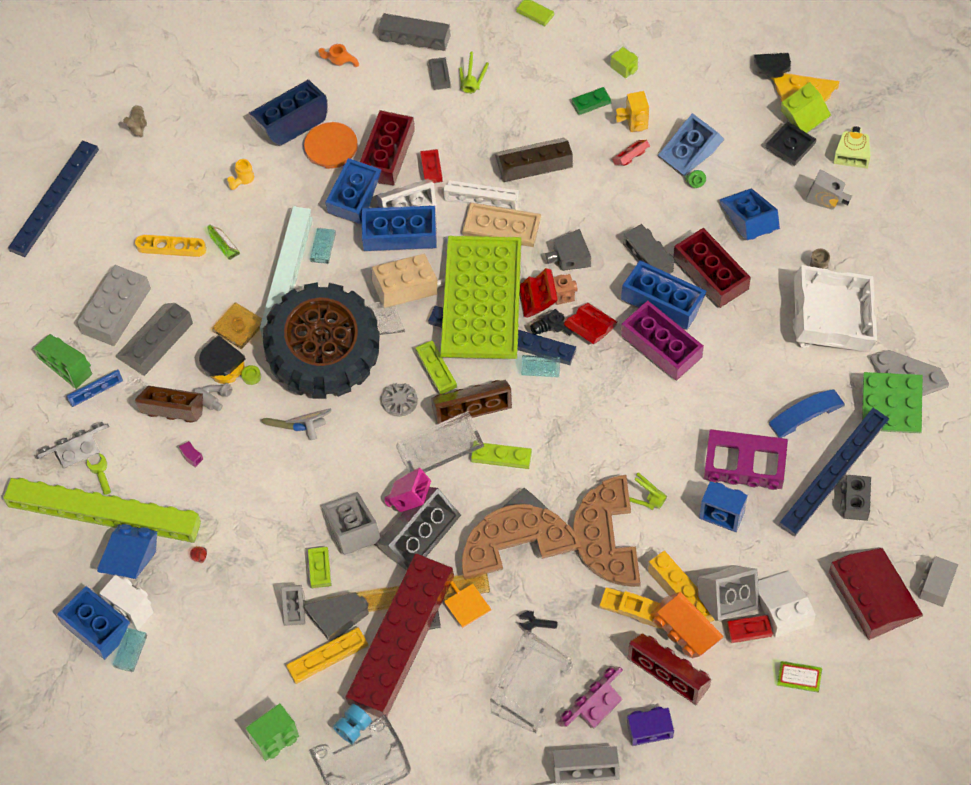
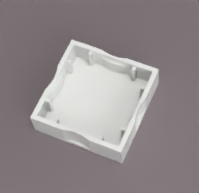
(834, 309)

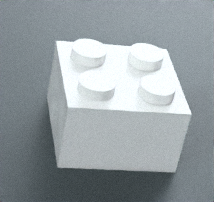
(128, 601)

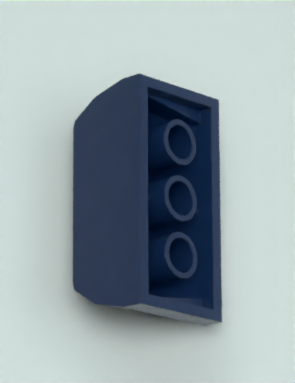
(292, 112)

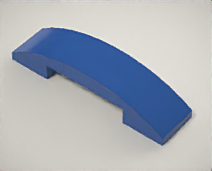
(804, 411)

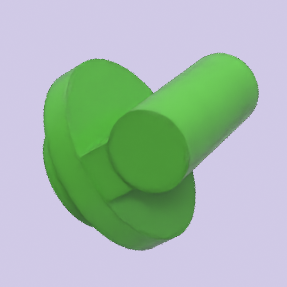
(696, 178)

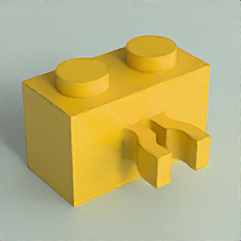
(635, 112)

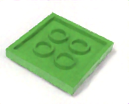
(895, 397)

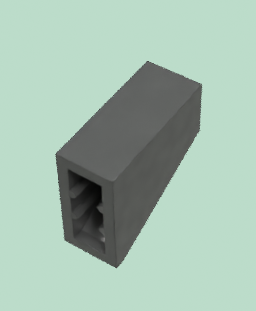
(337, 614)

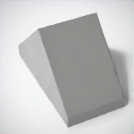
(293, 605)

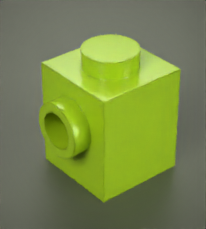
(624, 62)

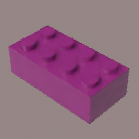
(662, 340)

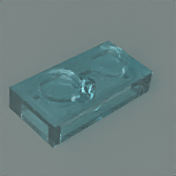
(322, 245)
(540, 366)
(130, 650)

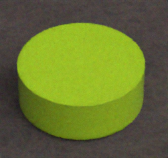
(251, 375)

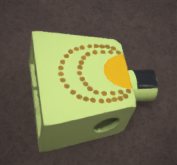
(853, 149)

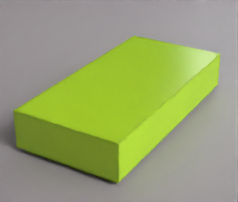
(535, 12)

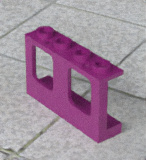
(747, 446)

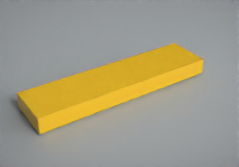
(327, 655)

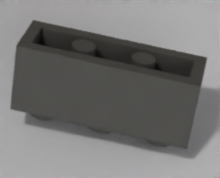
(646, 249)

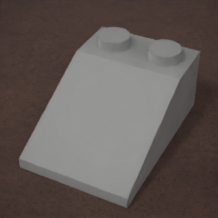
(351, 523)

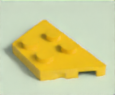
(791, 83)

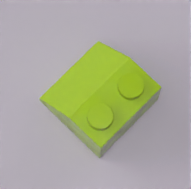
(805, 108)

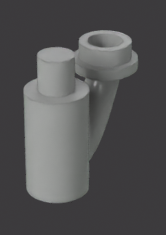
(209, 400)

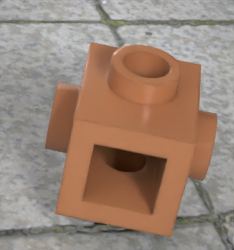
(565, 288)

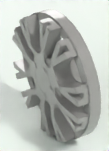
(399, 399)

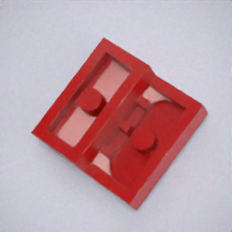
(538, 293)
(590, 323)

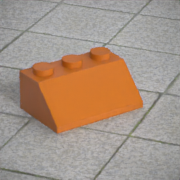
(685, 625)

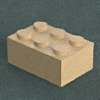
(404, 280)

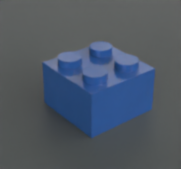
(723, 506)

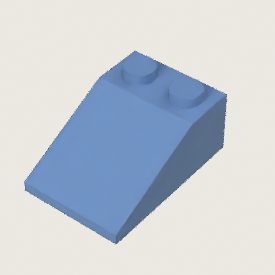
(691, 145)

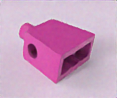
(409, 491)

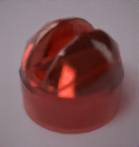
(198, 554)

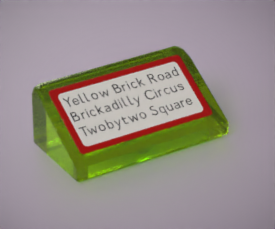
(223, 242)
(799, 676)

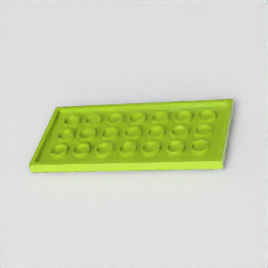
(481, 297)

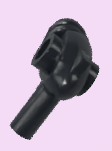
(550, 322)

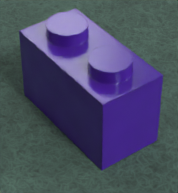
(650, 726)

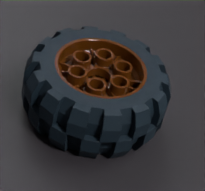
(338, 370)

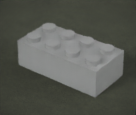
(114, 305)

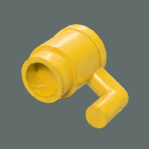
(244, 174)

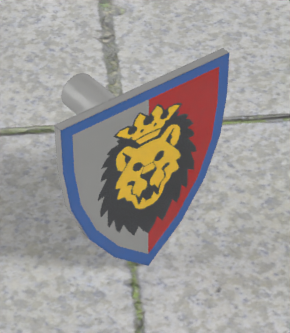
(311, 422)

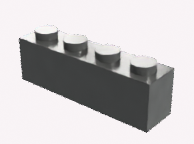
(414, 32)

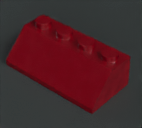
(668, 668)

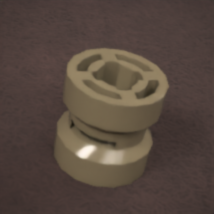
(820, 258)

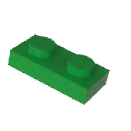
(591, 100)

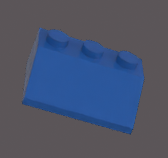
(94, 622)

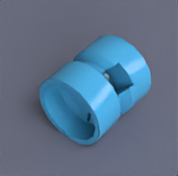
(356, 717)

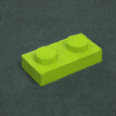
(319, 567)

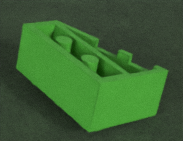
(64, 360)

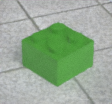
(272, 732)

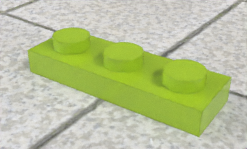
(436, 367)
(503, 456)

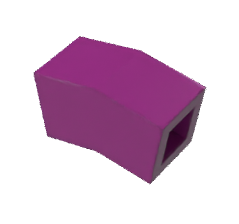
(191, 454)

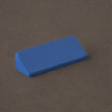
(94, 388)

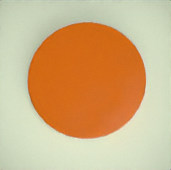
(330, 144)

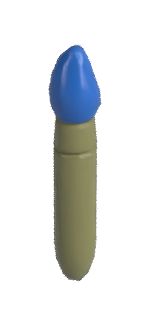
(282, 424)

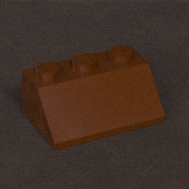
(170, 403)

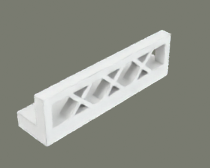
(480, 194)

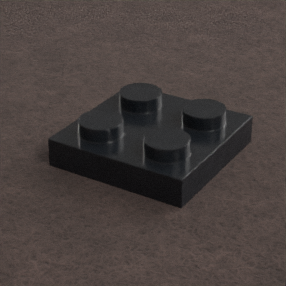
(791, 143)

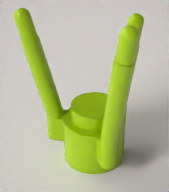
(469, 83)
(655, 497)

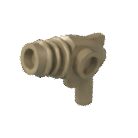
(136, 121)

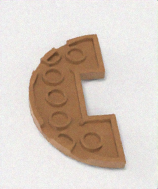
(513, 527)
(596, 534)

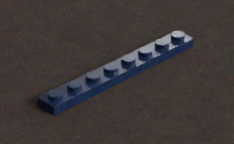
(53, 199)
(527, 341)
(833, 472)

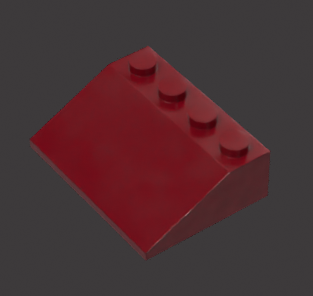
(874, 591)

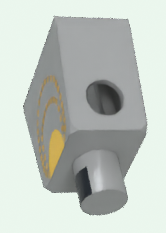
(827, 191)

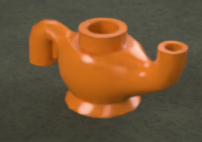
(338, 55)

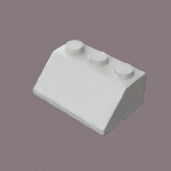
(416, 194)

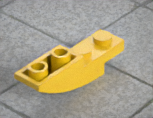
(629, 605)

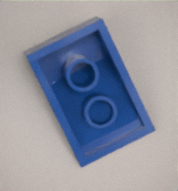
(353, 190)
(751, 214)
(128, 551)

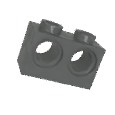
(860, 497)

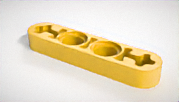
(170, 248)

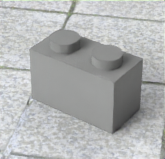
(938, 582)

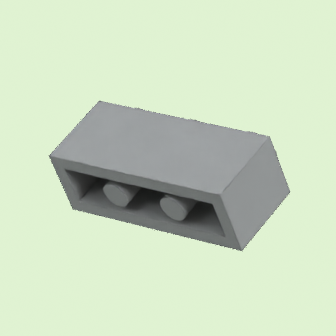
(586, 764)

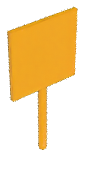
(467, 604)

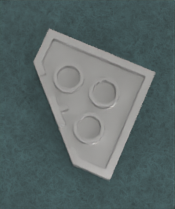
(896, 363)

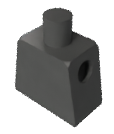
(570, 252)

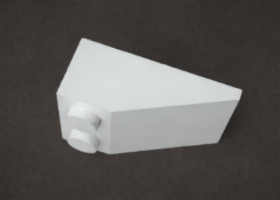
(785, 603)

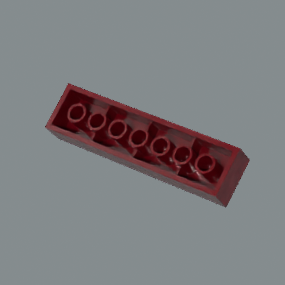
(400, 636)

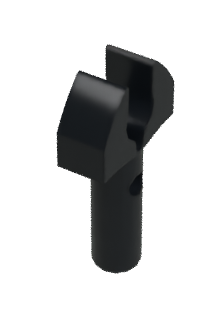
(534, 622)

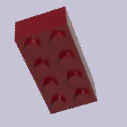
(388, 144)
(711, 267)

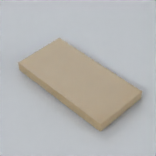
(501, 222)

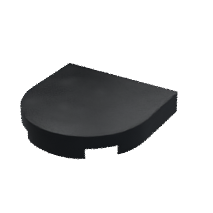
(773, 64)
(220, 358)

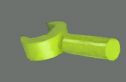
(99, 469)

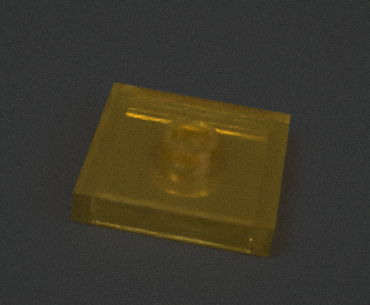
(237, 325)

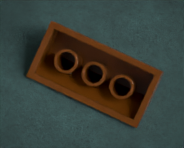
(477, 400)

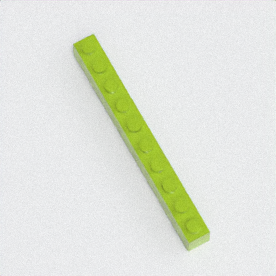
(101, 509)

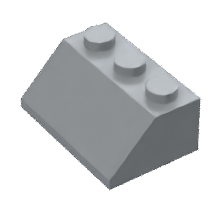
(729, 592)

